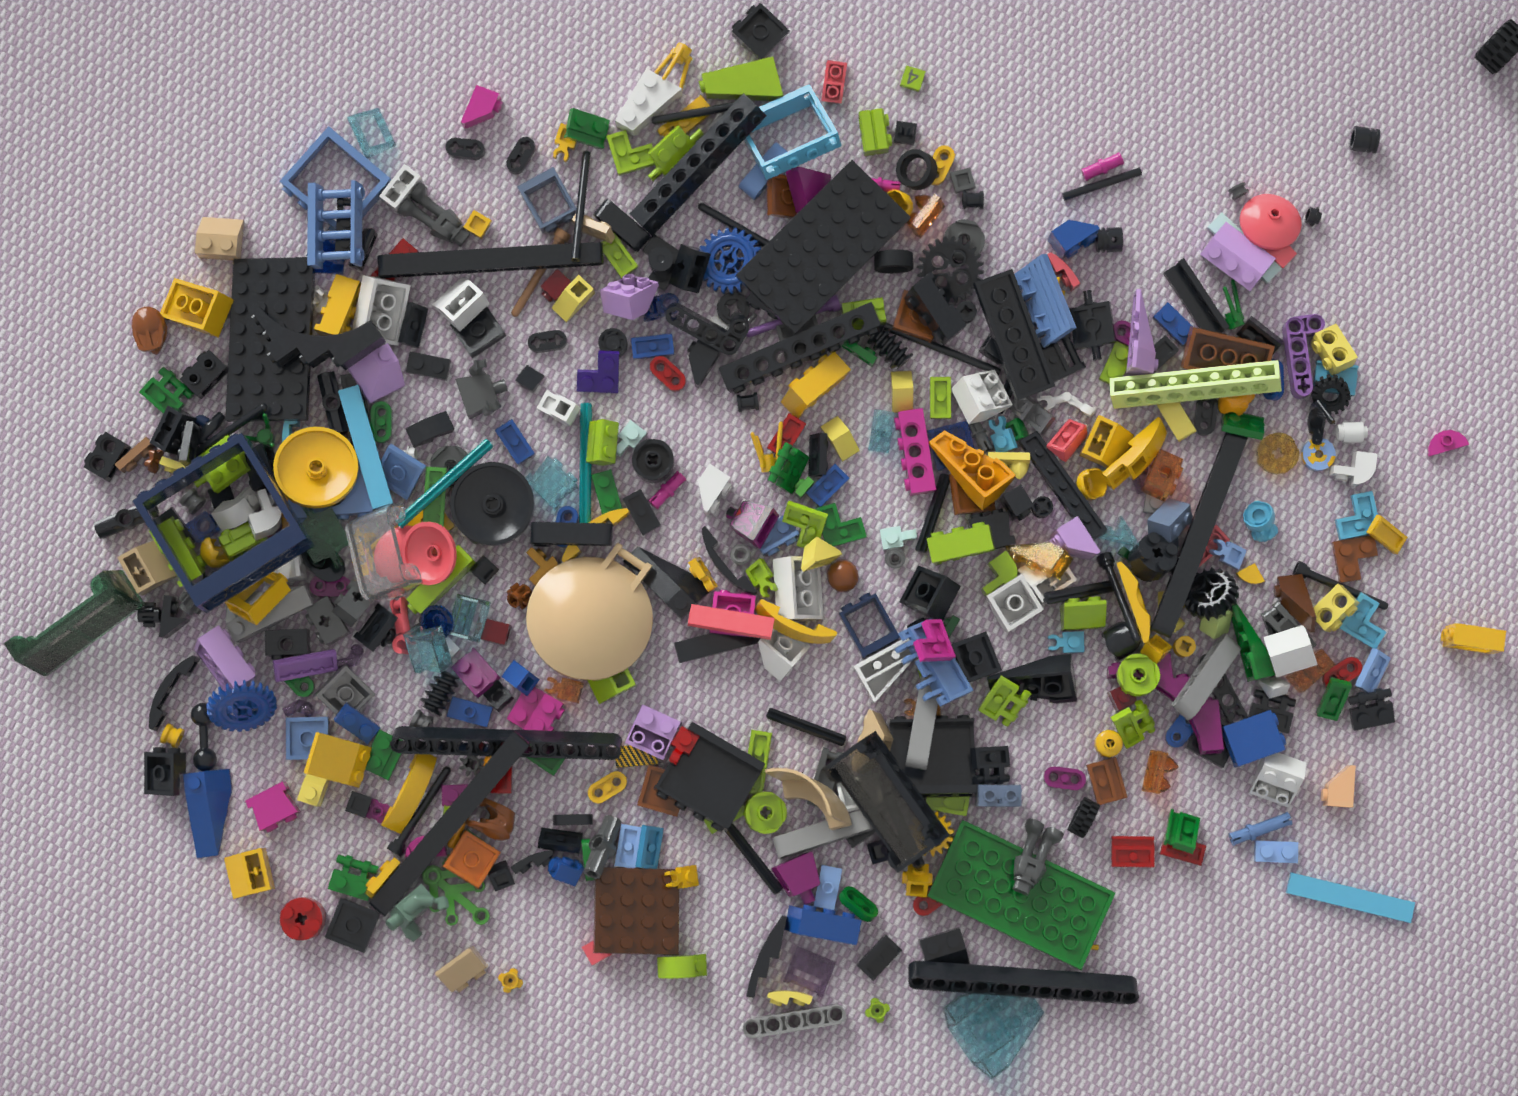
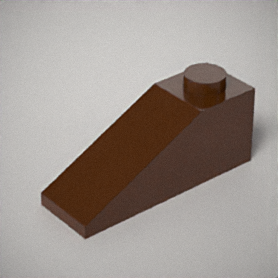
(1295, 599)

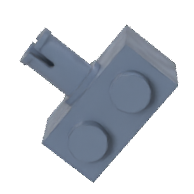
(1170, 520)

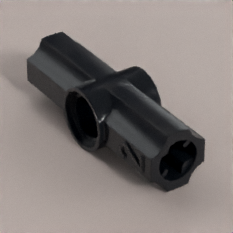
(329, 390)
(114, 523)

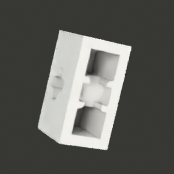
(400, 188)

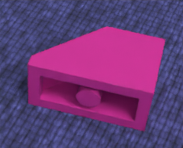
(481, 107)

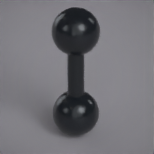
(204, 758)

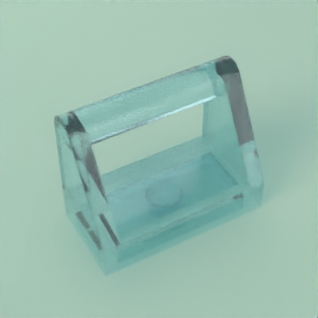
(368, 151)
(463, 616)

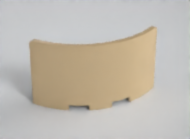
(800, 786)

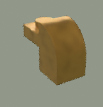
(545, 566)

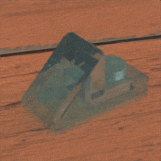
(881, 431)
(1121, 534)

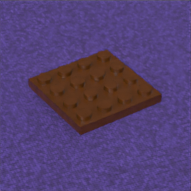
(635, 912)

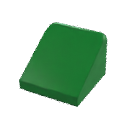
(1018, 428)

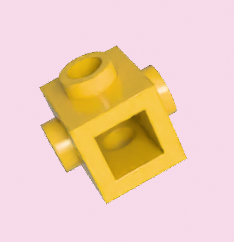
(917, 880)

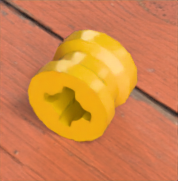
(1180, 648)
(172, 735)

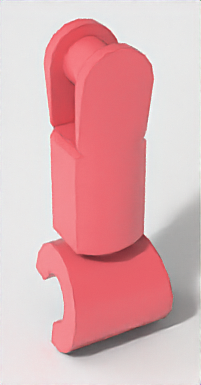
(401, 625)

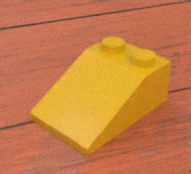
(196, 307)
(337, 759)

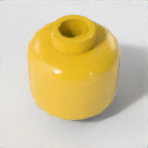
(1101, 741)

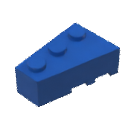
(823, 924)

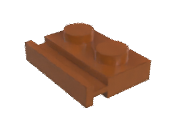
(1106, 781)

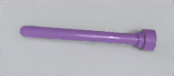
(832, 305)

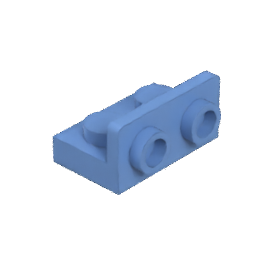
(781, 534)

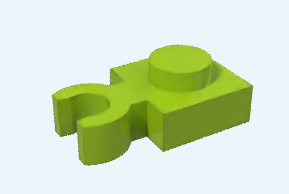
(759, 576)

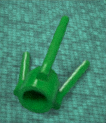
(1235, 317)
(264, 435)

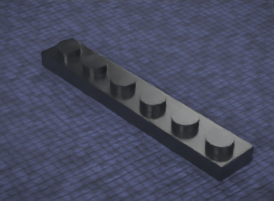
(1062, 484)

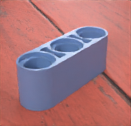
(755, 182)

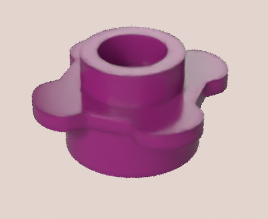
(372, 811)

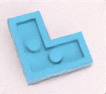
(1364, 511)
(1359, 624)

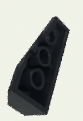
(670, 583)
(1045, 679)

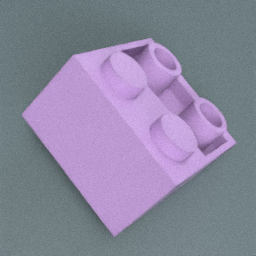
(628, 296)
(653, 732)

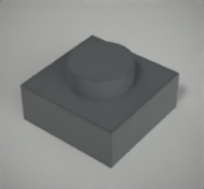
(962, 180)

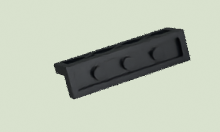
(1195, 298)

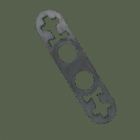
(1227, 688)

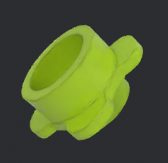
(883, 1008)

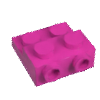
(736, 602)
(536, 711)

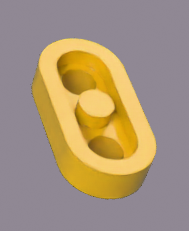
(943, 166)
(607, 787)

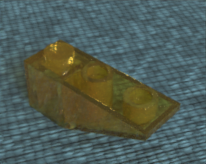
(1045, 556)

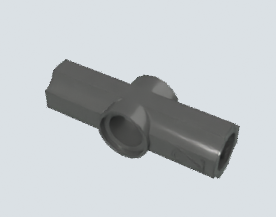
(602, 847)

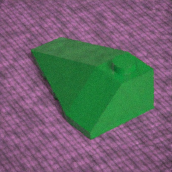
(1253, 652)

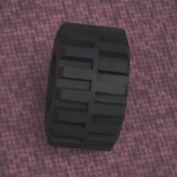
(1499, 47)

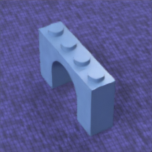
(354, 504)

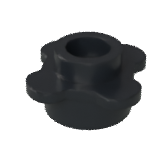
(389, 637)

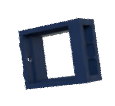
(880, 643)

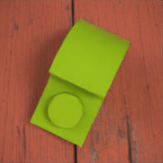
(1004, 569)
(682, 966)

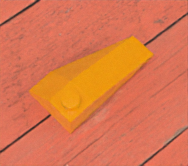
(976, 473)

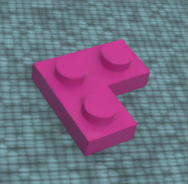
(937, 645)

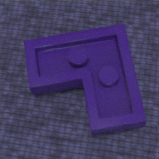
(601, 380)

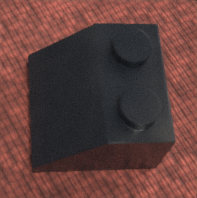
(930, 593)
(945, 947)

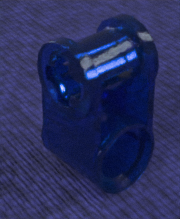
(658, 307)

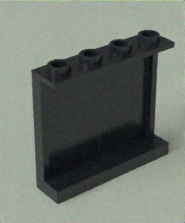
(949, 760)
(711, 779)

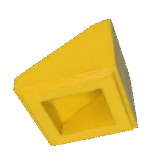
(1156, 648)

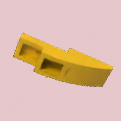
(1141, 453)

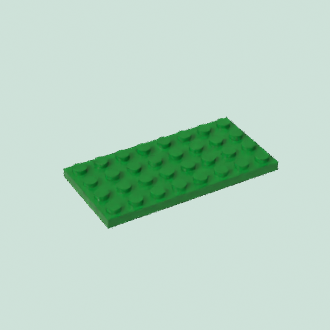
(1055, 918)

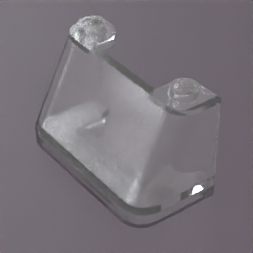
(378, 555)

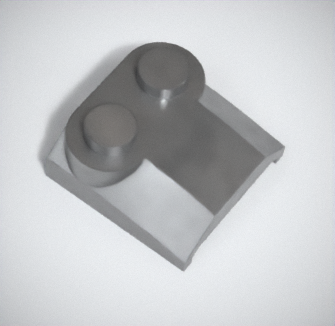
(344, 688)

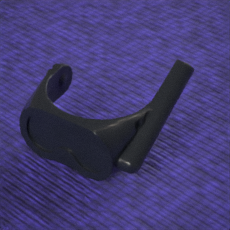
(1316, 421)

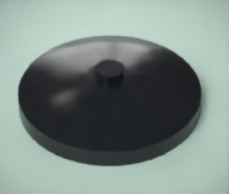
(492, 503)

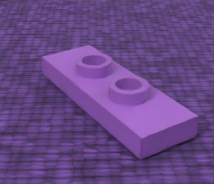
(305, 665)

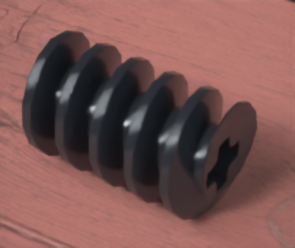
(889, 348)
(439, 692)

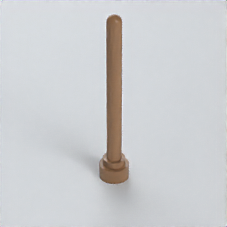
(560, 237)

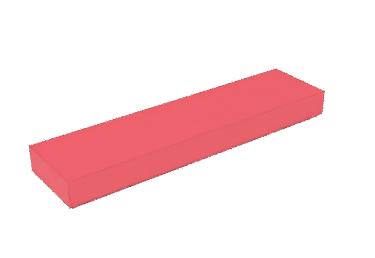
(730, 621)

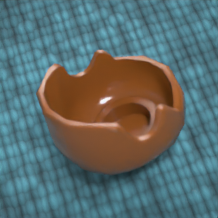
(842, 575)

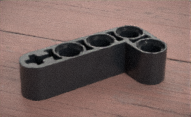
(705, 325)
(574, 534)

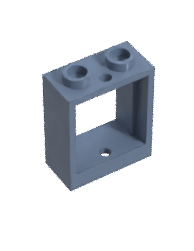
(539, 182)
(1006, 794)

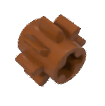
(519, 595)

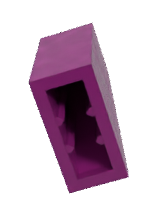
(805, 185)

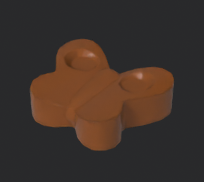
(154, 460)

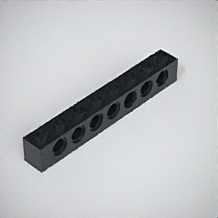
(698, 164)
(731, 371)

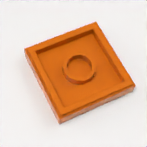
(471, 859)

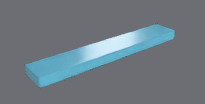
(365, 447)
(1350, 897)

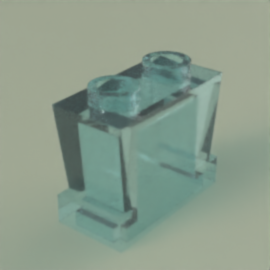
(552, 482)
(428, 649)

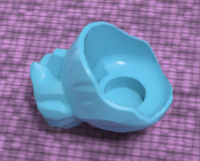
(1260, 519)

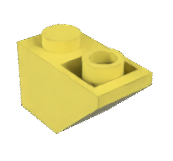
(573, 298)

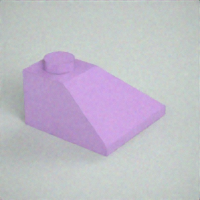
(378, 374)

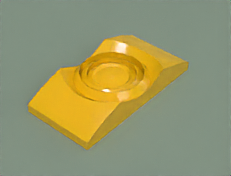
(1136, 601)

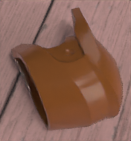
(149, 329)
(499, 824)

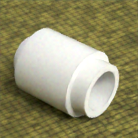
(1351, 432)

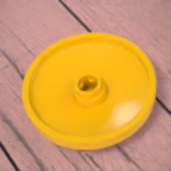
(315, 467)

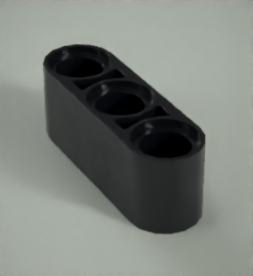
(622, 225)

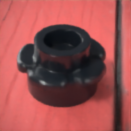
(1313, 216)

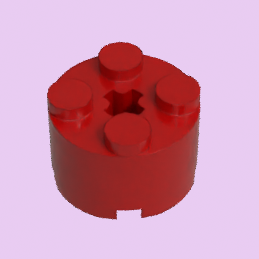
(313, 924)

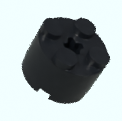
(653, 448)
(1152, 557)

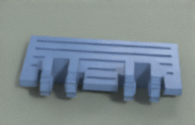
(1048, 304)
(945, 675)

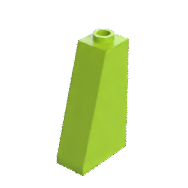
(755, 79)
(429, 595)

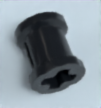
(973, 200)
(747, 402)

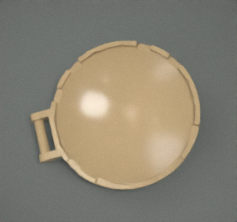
(591, 616)

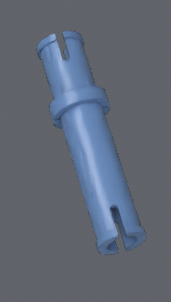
(1250, 831)

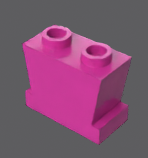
(273, 807)

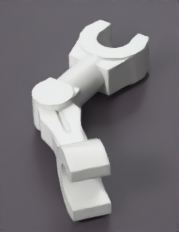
(1066, 397)

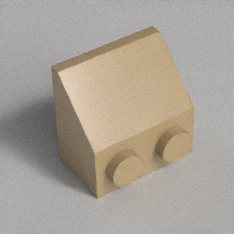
(219, 238)
(462, 969)

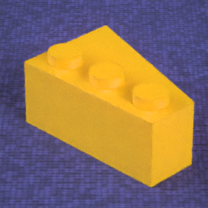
(339, 307)
(815, 384)

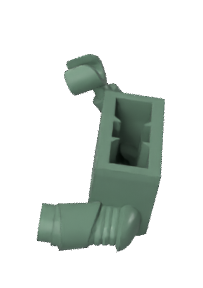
(411, 908)

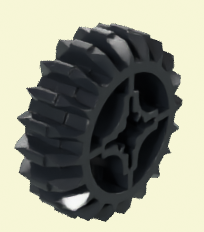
(1223, 594)

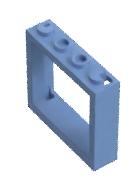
(330, 134)

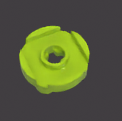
(1129, 683)
(773, 821)

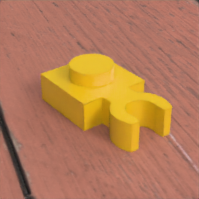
(564, 144)
(700, 570)
(683, 877)

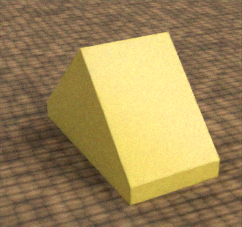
(901, 391)
(840, 438)
(818, 554)

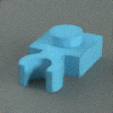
(1003, 438)
(1071, 642)

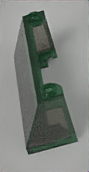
(109, 605)

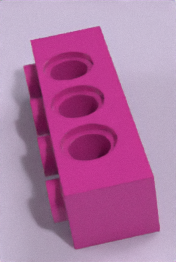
(915, 419)

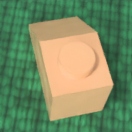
(1340, 789)

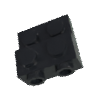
(759, 31)
(976, 657)
(163, 771)

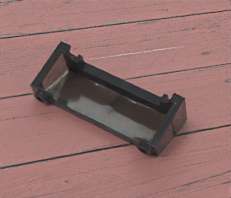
(888, 800)

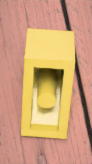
(313, 790)

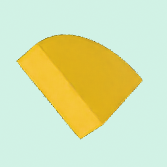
(1250, 575)

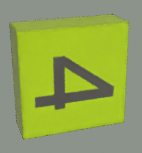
(912, 78)

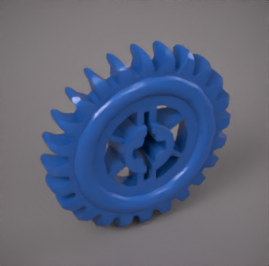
(737, 242)
(241, 702)

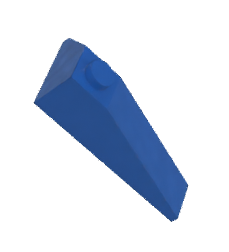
(207, 805)

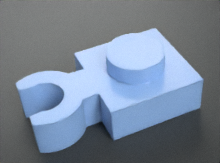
(1230, 553)

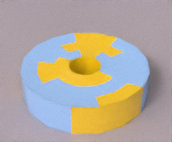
(1318, 464)

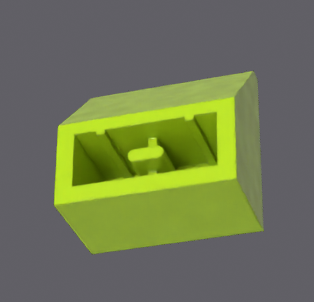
(1083, 614)
(612, 686)

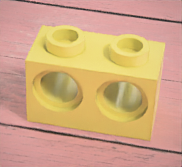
(1338, 348)
(1330, 603)

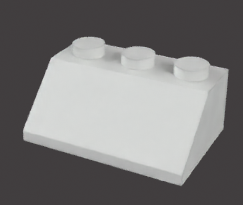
(383, 304)
(798, 591)

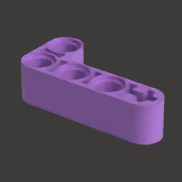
(1302, 357)

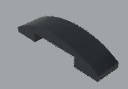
(741, 583)
(156, 714)

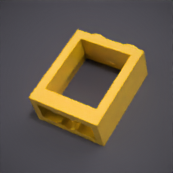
(265, 603)
(1473, 638)

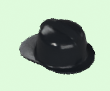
(324, 569)

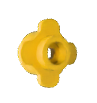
(516, 982)

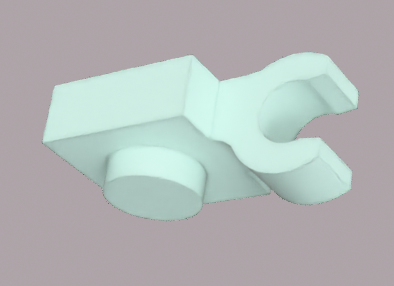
(630, 436)
(893, 537)

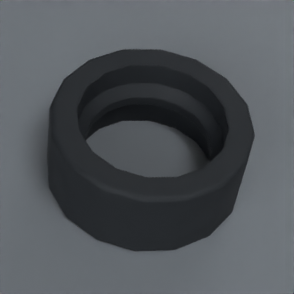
(903, 163)
(893, 261)

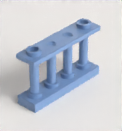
(317, 215)

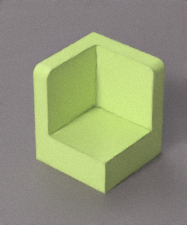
(1214, 627)

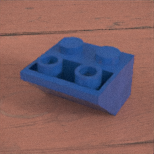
(1071, 236)

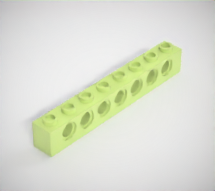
(1195, 384)

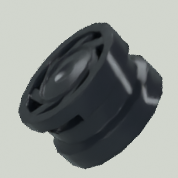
(613, 340)

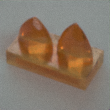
(930, 209)
(1157, 765)

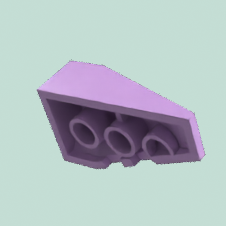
(1141, 347)

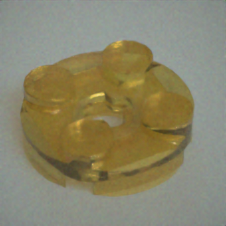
(1288, 449)

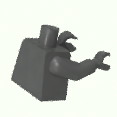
(479, 391)

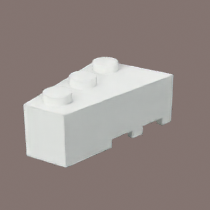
(647, 100)
(881, 670)

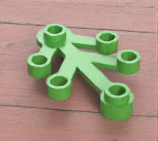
(453, 892)

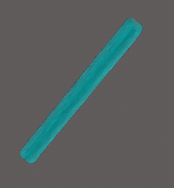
(585, 468)
(449, 478)

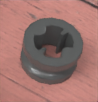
(1238, 190)

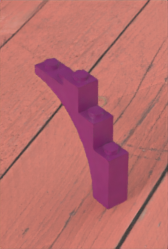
(1205, 723)

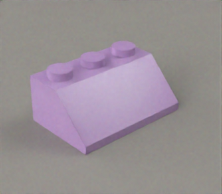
(1237, 256)
(1075, 540)
(224, 659)

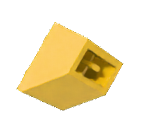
(1106, 442)
(249, 873)

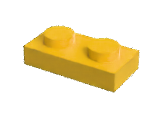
(387, 871)

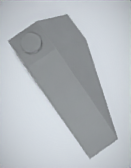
(291, 604)

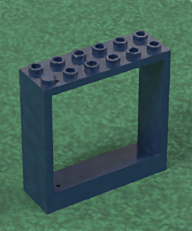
(251, 565)

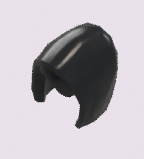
(1119, 640)

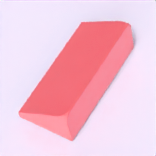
(1068, 439)

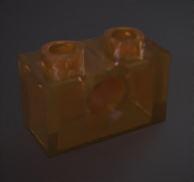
(1165, 464)
(1305, 678)

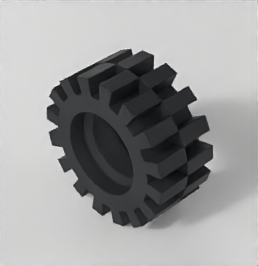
(1336, 383)
(1083, 817)

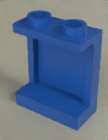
(1253, 738)

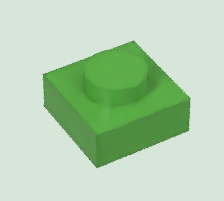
(803, 486)

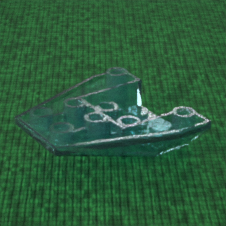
(991, 1028)

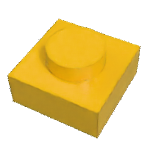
(477, 224)

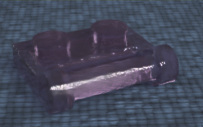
(812, 964)

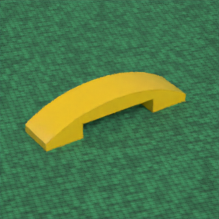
(613, 516)
(792, 629)
(410, 793)

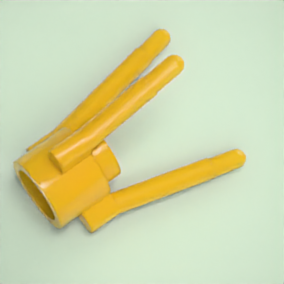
(679, 54)
(767, 460)

